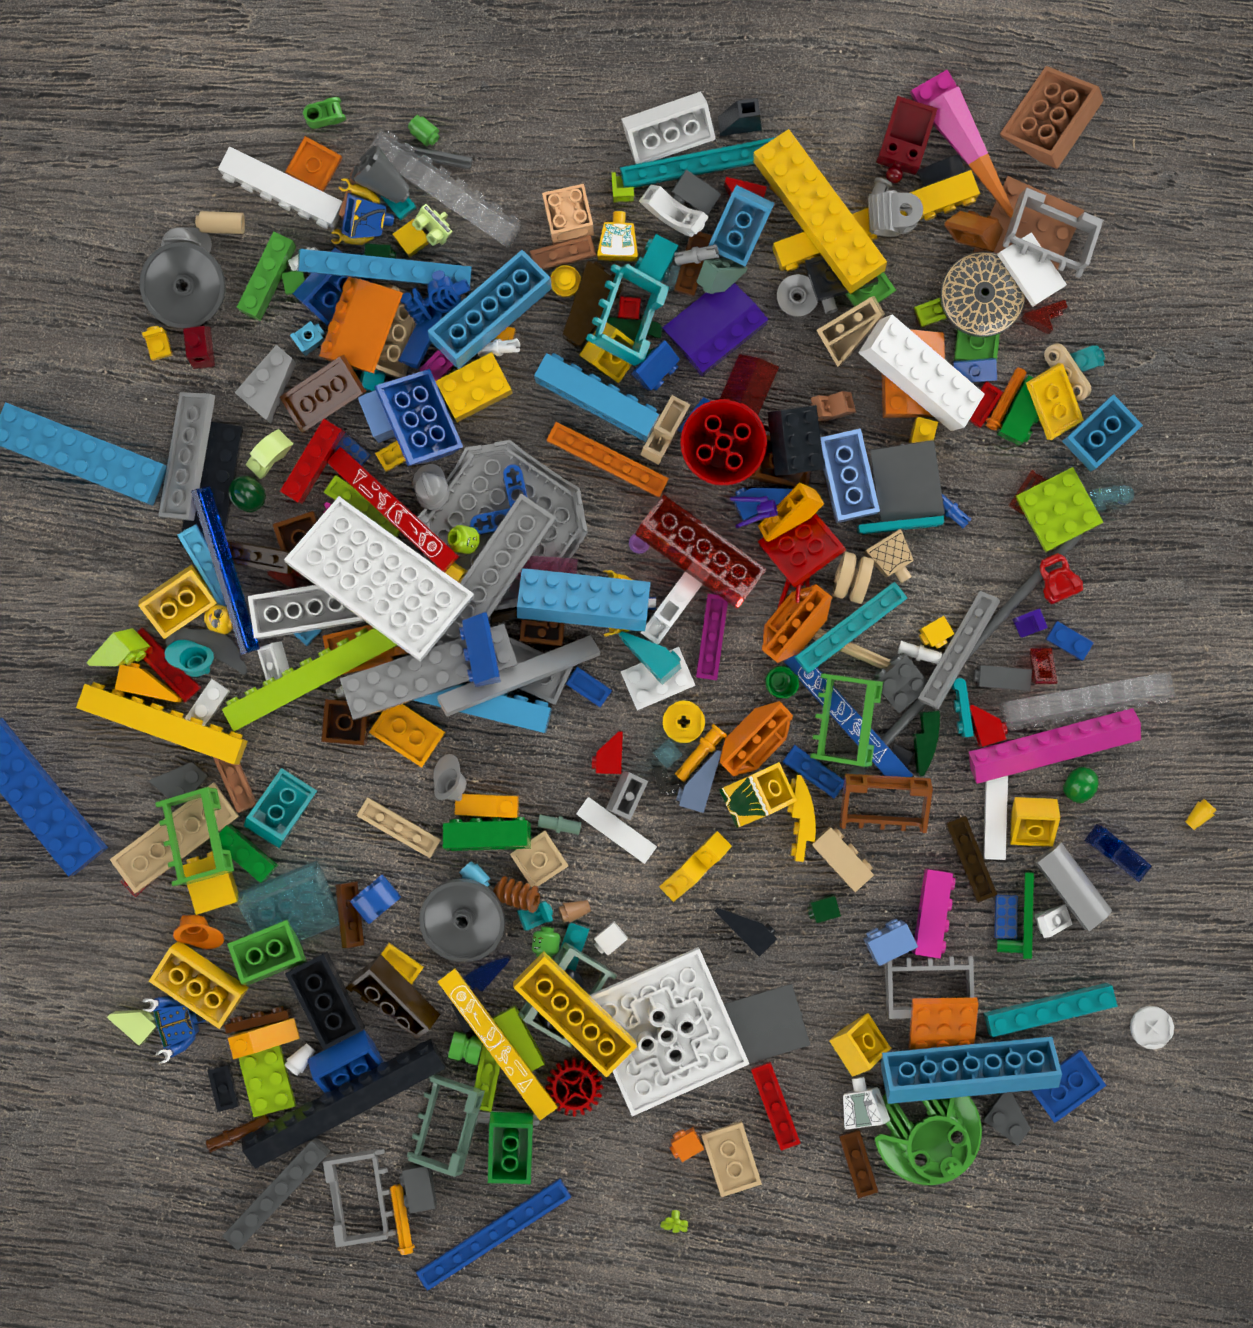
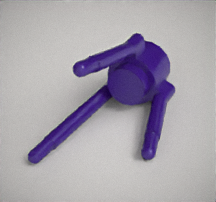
(765, 510)

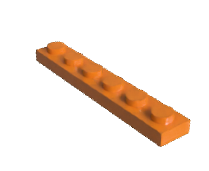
(607, 459)

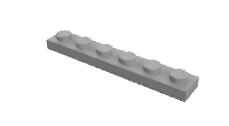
(959, 649)

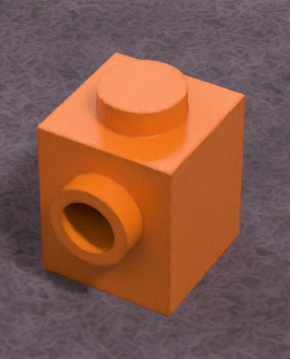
(686, 1144)

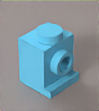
(311, 344)

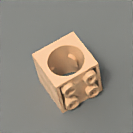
(568, 213)

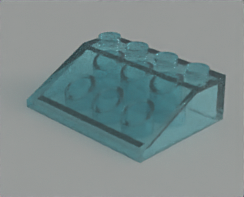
(296, 896)

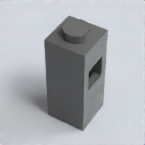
(1002, 678)

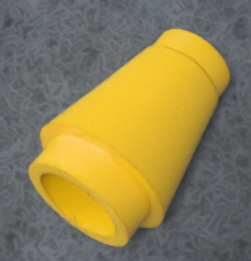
(1200, 814)

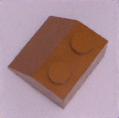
(975, 230)

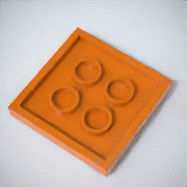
(942, 1022)

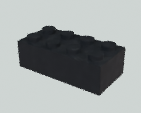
(325, 1000)

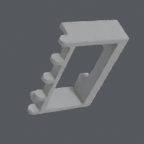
(1085, 222)
(905, 1012)
(331, 1177)

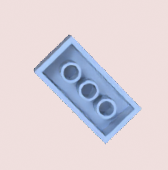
(848, 476)

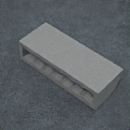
(1073, 886)

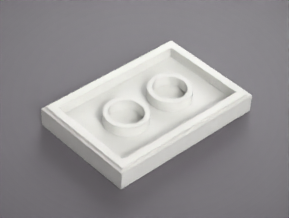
(1034, 278)

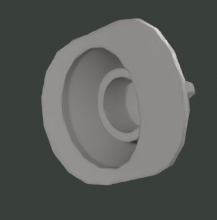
(187, 235)
(431, 486)
(447, 779)

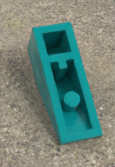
(654, 657)

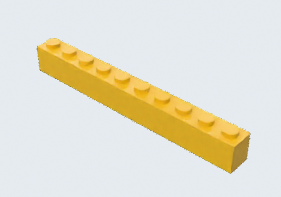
(934, 198)

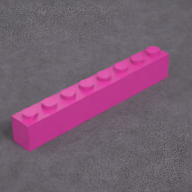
(1055, 745)

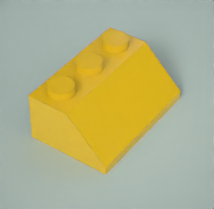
(177, 601)

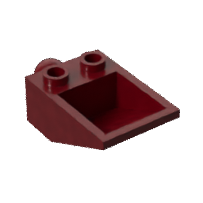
(907, 137)

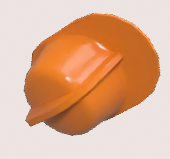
(196, 932)

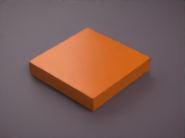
(313, 164)

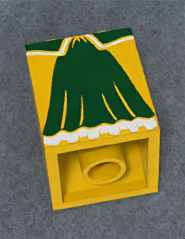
(758, 795)

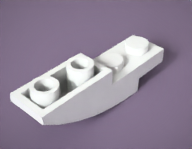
(671, 608)

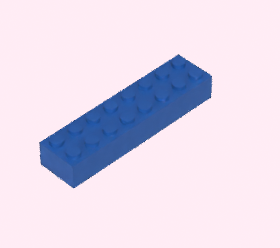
(45, 806)

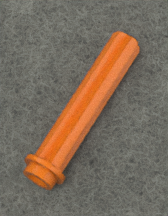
(1009, 393)

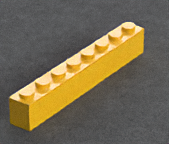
(162, 724)

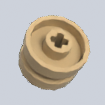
(852, 577)

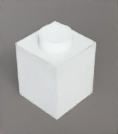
(610, 939)

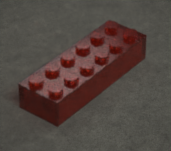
(700, 551)

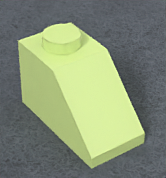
(135, 1024)

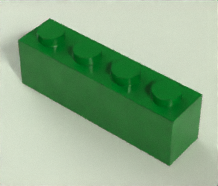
(486, 835)

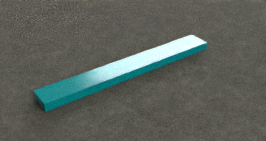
(696, 163)

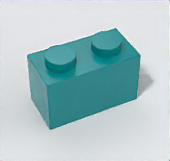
(657, 258)

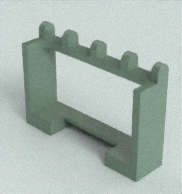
(563, 959)
(472, 1108)

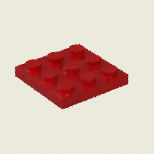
(803, 549)

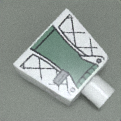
(864, 1106)

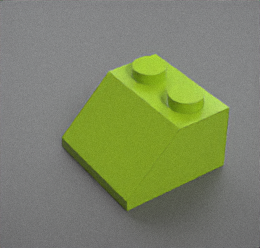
(120, 649)

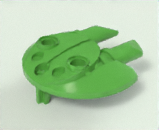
(933, 1139)

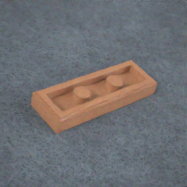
(564, 253)
(236, 785)

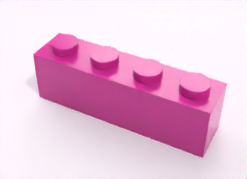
(932, 913)

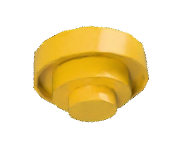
(565, 281)

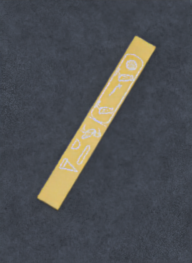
(497, 1044)

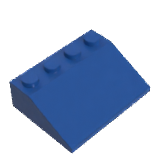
(419, 418)

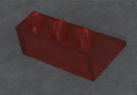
(750, 382)

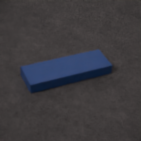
(814, 771)

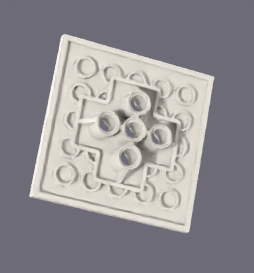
(683, 993)

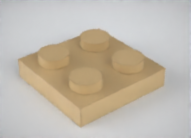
(540, 861)

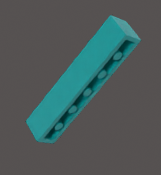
(1050, 1009)

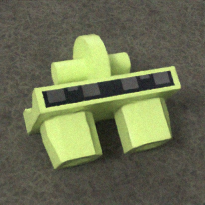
(434, 223)

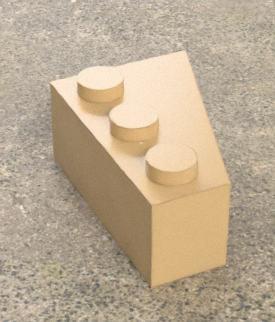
(849, 329)

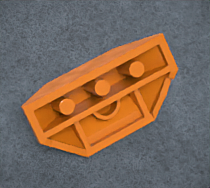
(795, 623)
(755, 738)

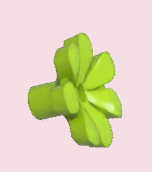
(674, 1223)

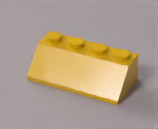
(198, 984)

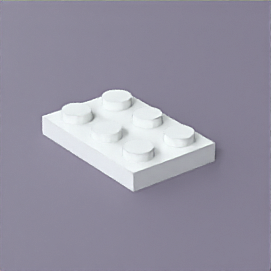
(648, 690)

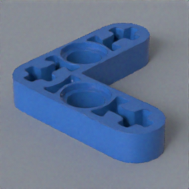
(508, 480)

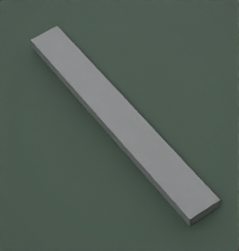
(520, 675)

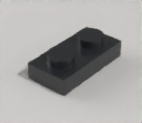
(223, 1088)

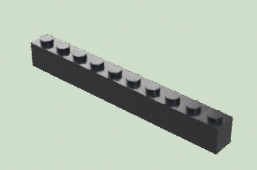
(342, 1103)

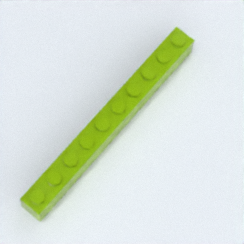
(306, 678)

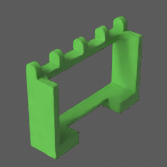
(865, 750)
(221, 857)

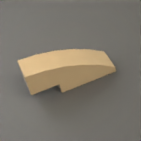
(665, 429)

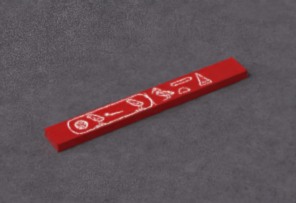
(392, 509)

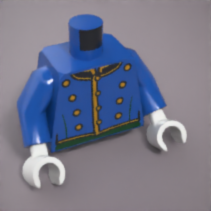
(175, 1025)

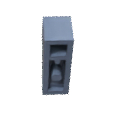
(697, 789)

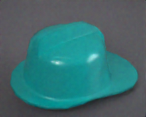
(189, 657)

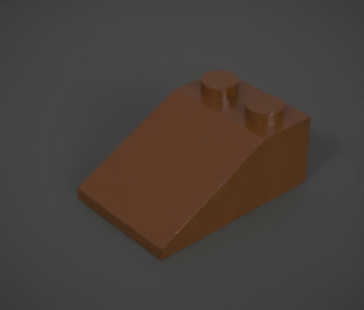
(766, 473)

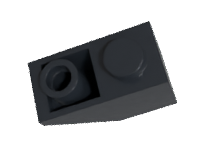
(740, 118)

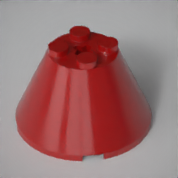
(729, 425)

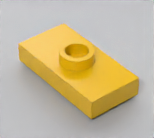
(390, 456)
(402, 963)

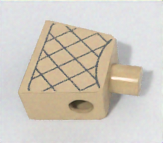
(892, 556)

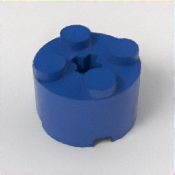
(375, 899)

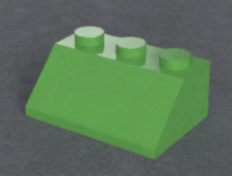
(266, 953)

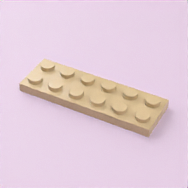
(148, 858)

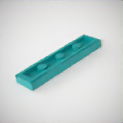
(900, 524)

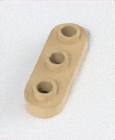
(1075, 375)

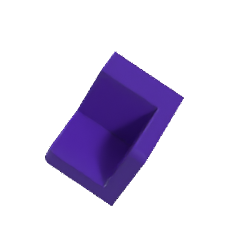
(1030, 623)

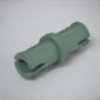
(559, 824)

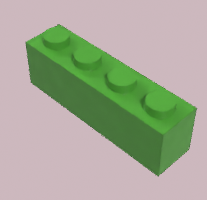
(266, 276)

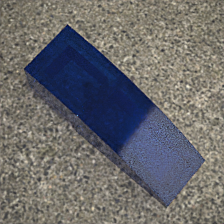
(1118, 852)
(485, 973)

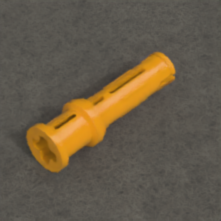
(706, 746)

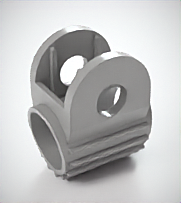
(885, 213)

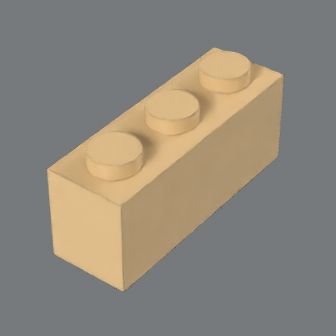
(843, 858)

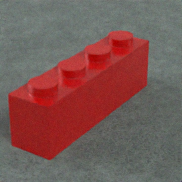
(312, 461)

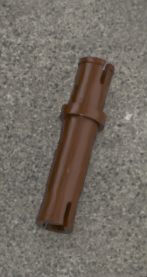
(228, 1137)

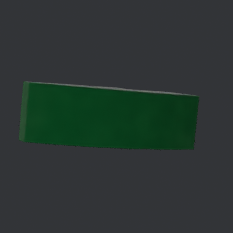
(926, 742)

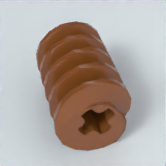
(517, 895)

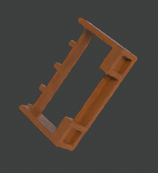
(860, 783)

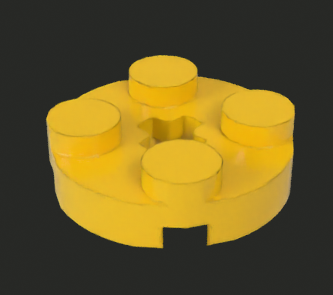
(675, 713)

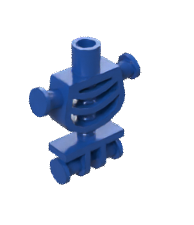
(442, 301)

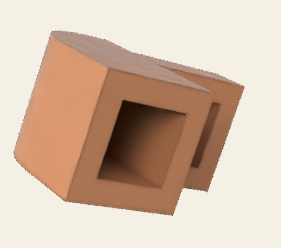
(834, 406)

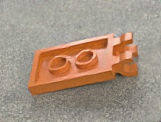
(331, 639)

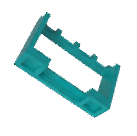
(657, 298)

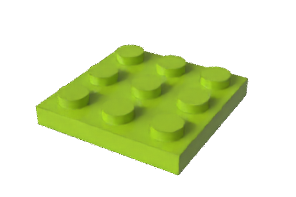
(1059, 509)

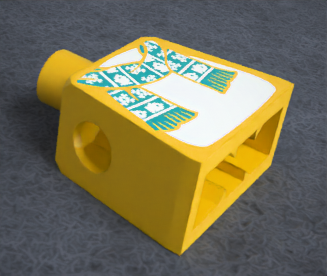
(618, 240)

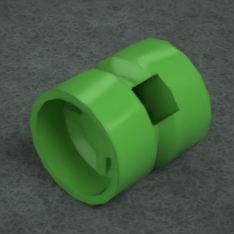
(465, 1048)

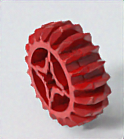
(585, 1071)

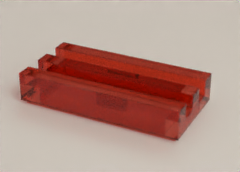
(1038, 478)

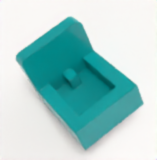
(1089, 358)
(540, 916)

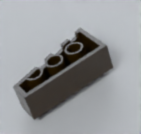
(394, 996)

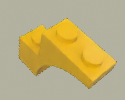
(695, 866)

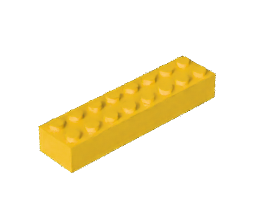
(819, 211)

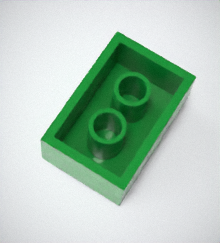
(510, 1147)

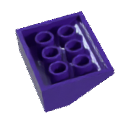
(715, 327)

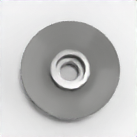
(794, 285)

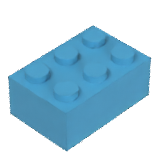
(741, 225)
(1102, 433)

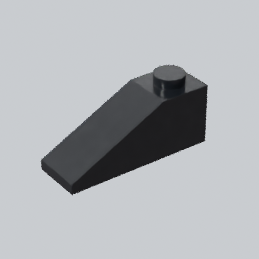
(751, 931)

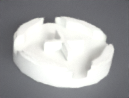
(1151, 1027)

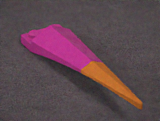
(959, 129)

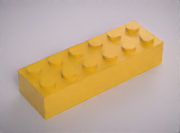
(574, 1014)

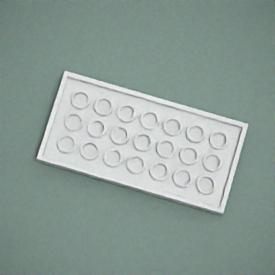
(379, 578)

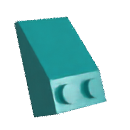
(279, 808)

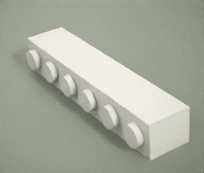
(281, 188)

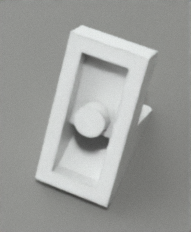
(1053, 920)

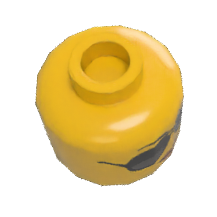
(218, 619)

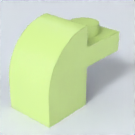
(268, 452)

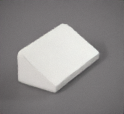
(273, 660)

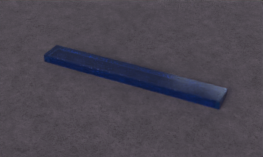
(225, 569)

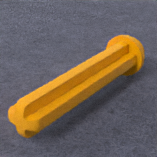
(401, 1220)

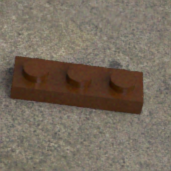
(689, 272)
(349, 918)
(257, 1018)
(858, 1163)

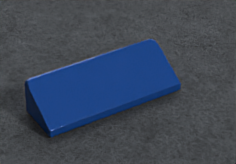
(419, 341)

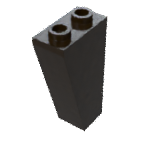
(586, 304)

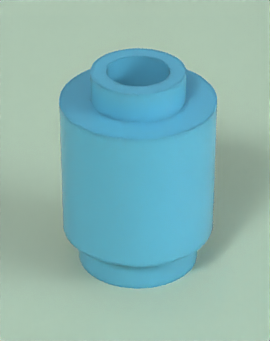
(476, 873)

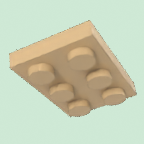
(731, 1159)

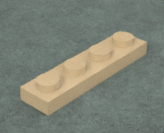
(398, 827)

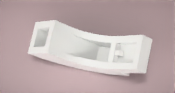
(672, 212)

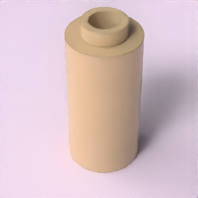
(220, 222)

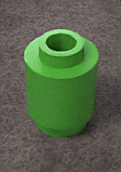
(423, 130)

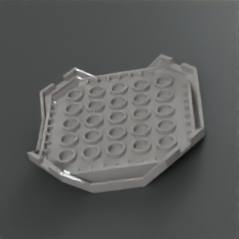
(480, 488)

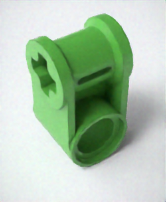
(325, 111)

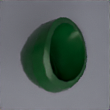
(247, 493)

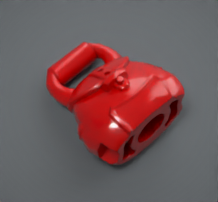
(1060, 582)

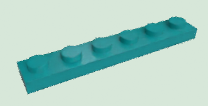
(851, 627)

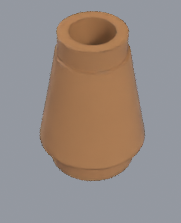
(573, 910)

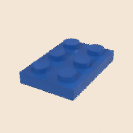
(1077, 1085)

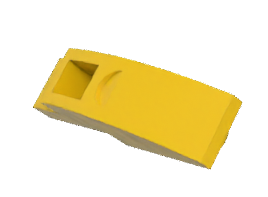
(804, 810)

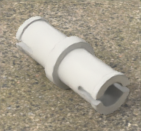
(499, 347)
(919, 652)

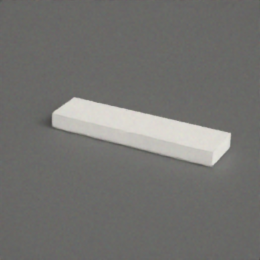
(995, 818)
(616, 830)

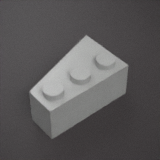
(267, 383)

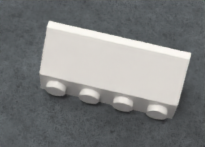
(669, 128)

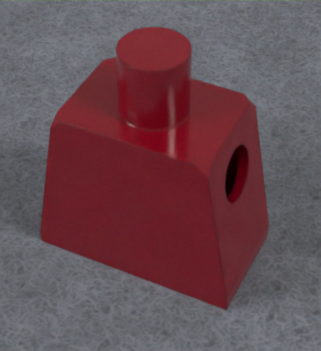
(199, 345)

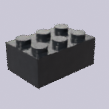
(795, 440)

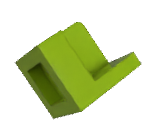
(620, 193)

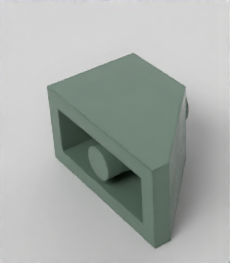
(719, 274)

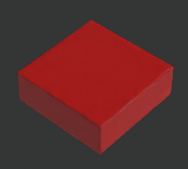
(629, 308)

